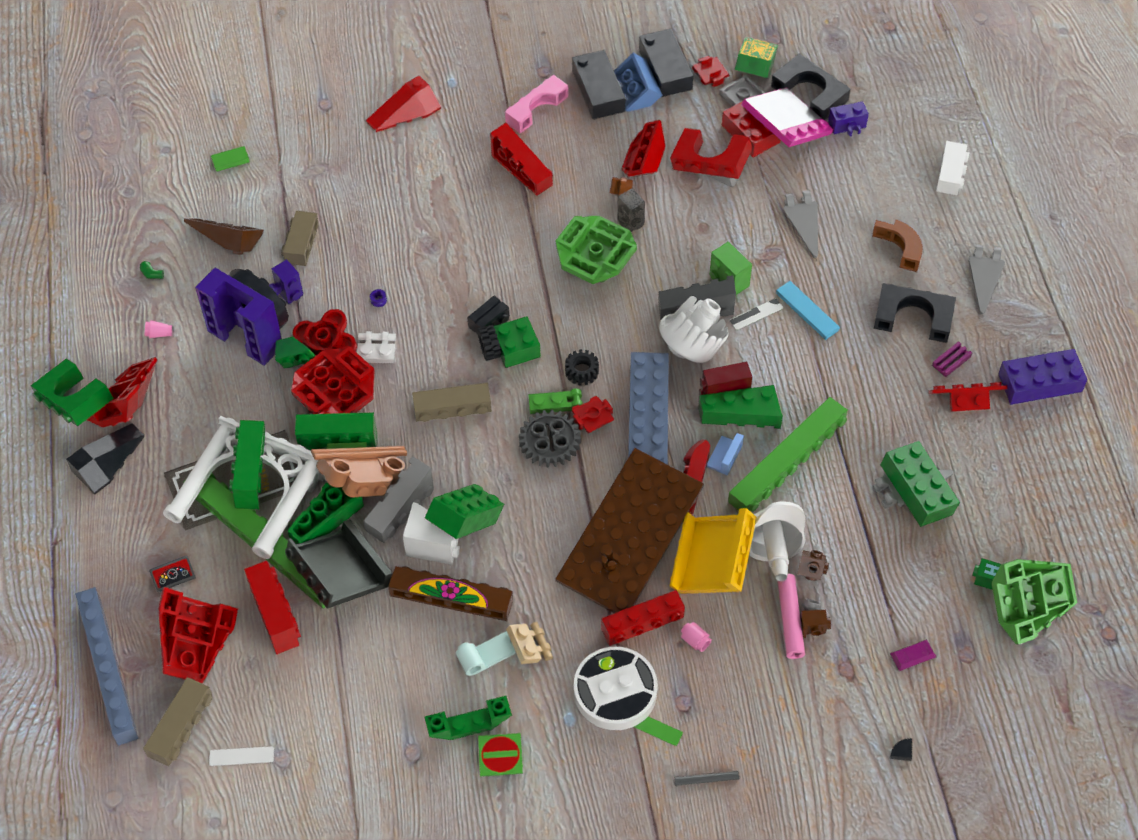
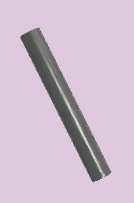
(706, 778)

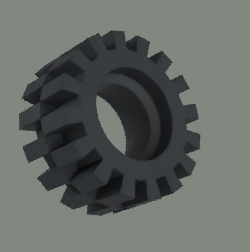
(489, 342)
(581, 376)

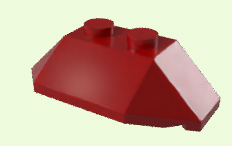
(645, 151)

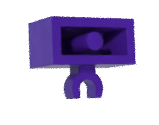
(848, 118)
(286, 282)

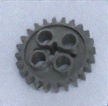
(567, 435)

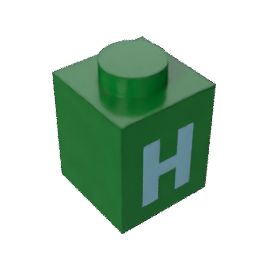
(985, 573)

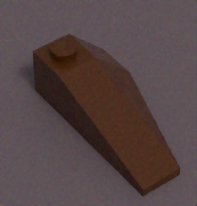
(226, 235)

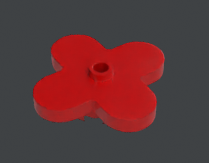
(326, 333)

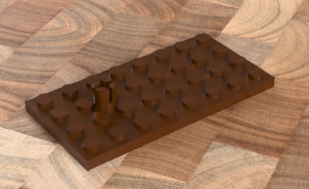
(629, 532)

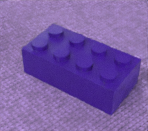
(1042, 376)

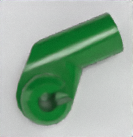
(149, 272)

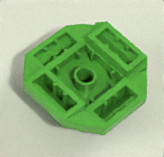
(594, 248)

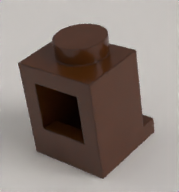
(814, 622)

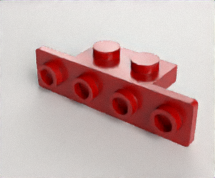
(970, 398)

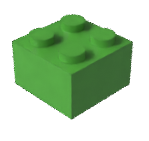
(729, 261)

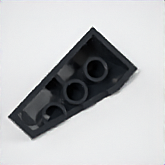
(101, 459)

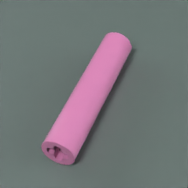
(791, 618)

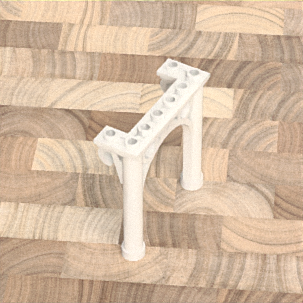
(221, 451)

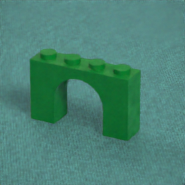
(75, 407)

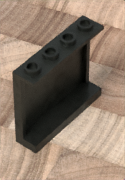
(339, 565)

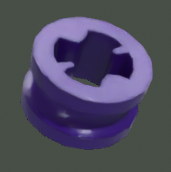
(382, 301)

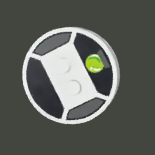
(615, 688)

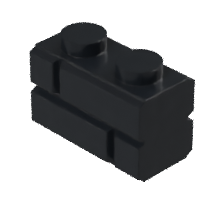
(490, 313)

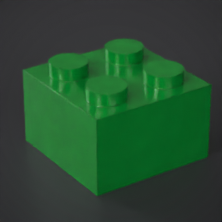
(517, 342)

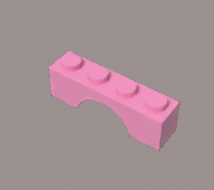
(550, 92)

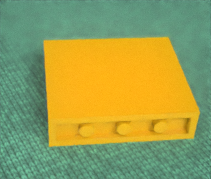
(713, 553)

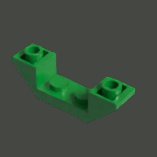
(469, 723)

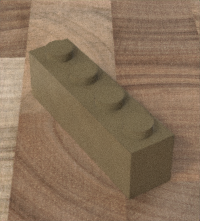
(452, 402)
(178, 722)

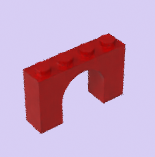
(726, 164)

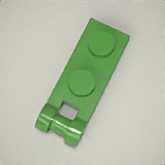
(554, 401)

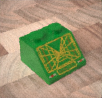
(756, 57)

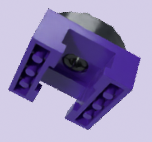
(244, 302)

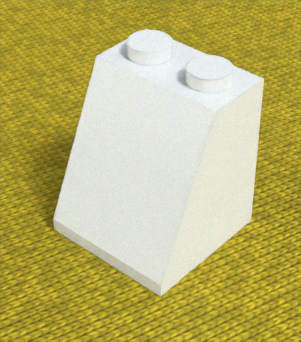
(426, 540)

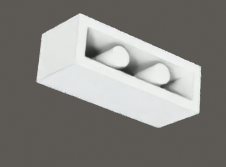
(952, 168)

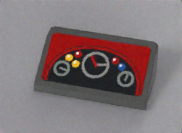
(172, 573)

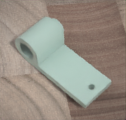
(485, 655)

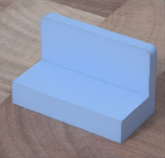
(725, 454)

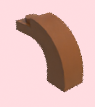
(905, 238)

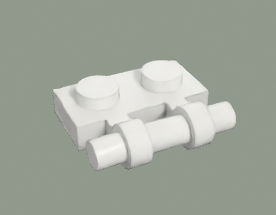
(376, 352)

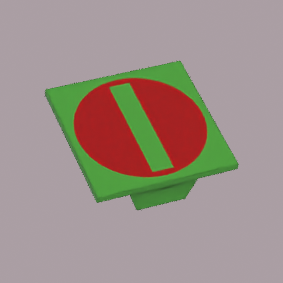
(500, 754)

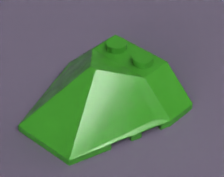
(1032, 596)

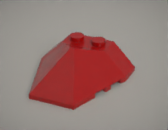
(127, 394)
(192, 634)

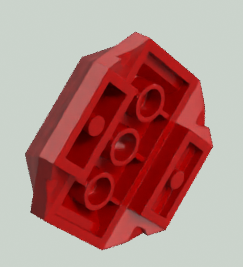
(336, 368)

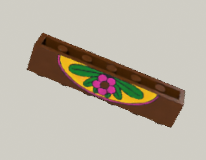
(451, 593)

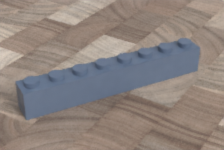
(106, 666)

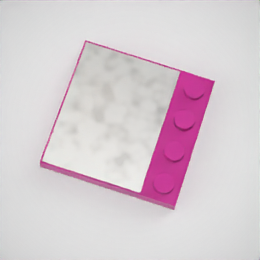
(787, 117)

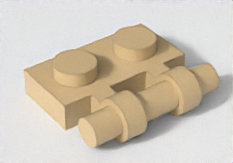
(524, 643)

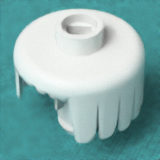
(694, 330)

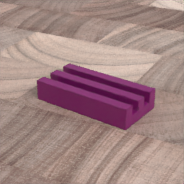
(961, 350)

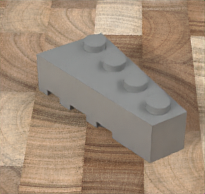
(395, 509)

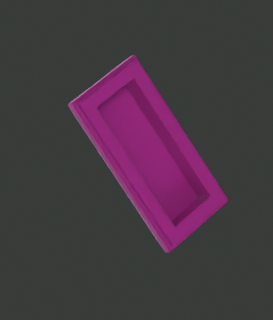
(913, 655)

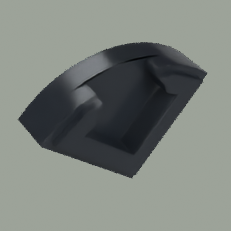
(902, 750)

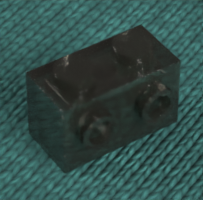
(631, 210)

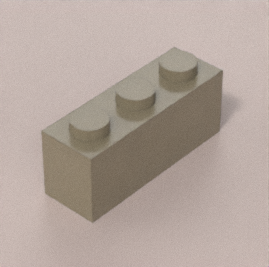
(300, 237)

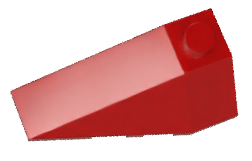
(409, 102)

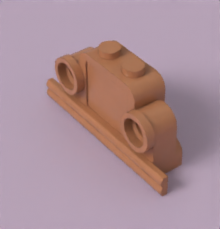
(362, 469)

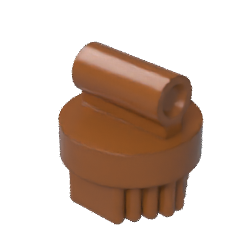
(621, 185)

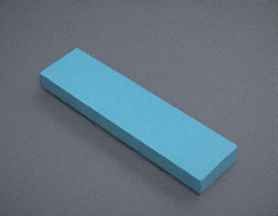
(807, 310)

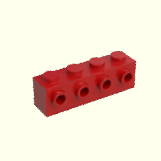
(642, 618)

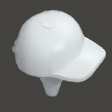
(778, 536)

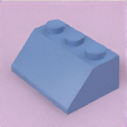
(637, 83)

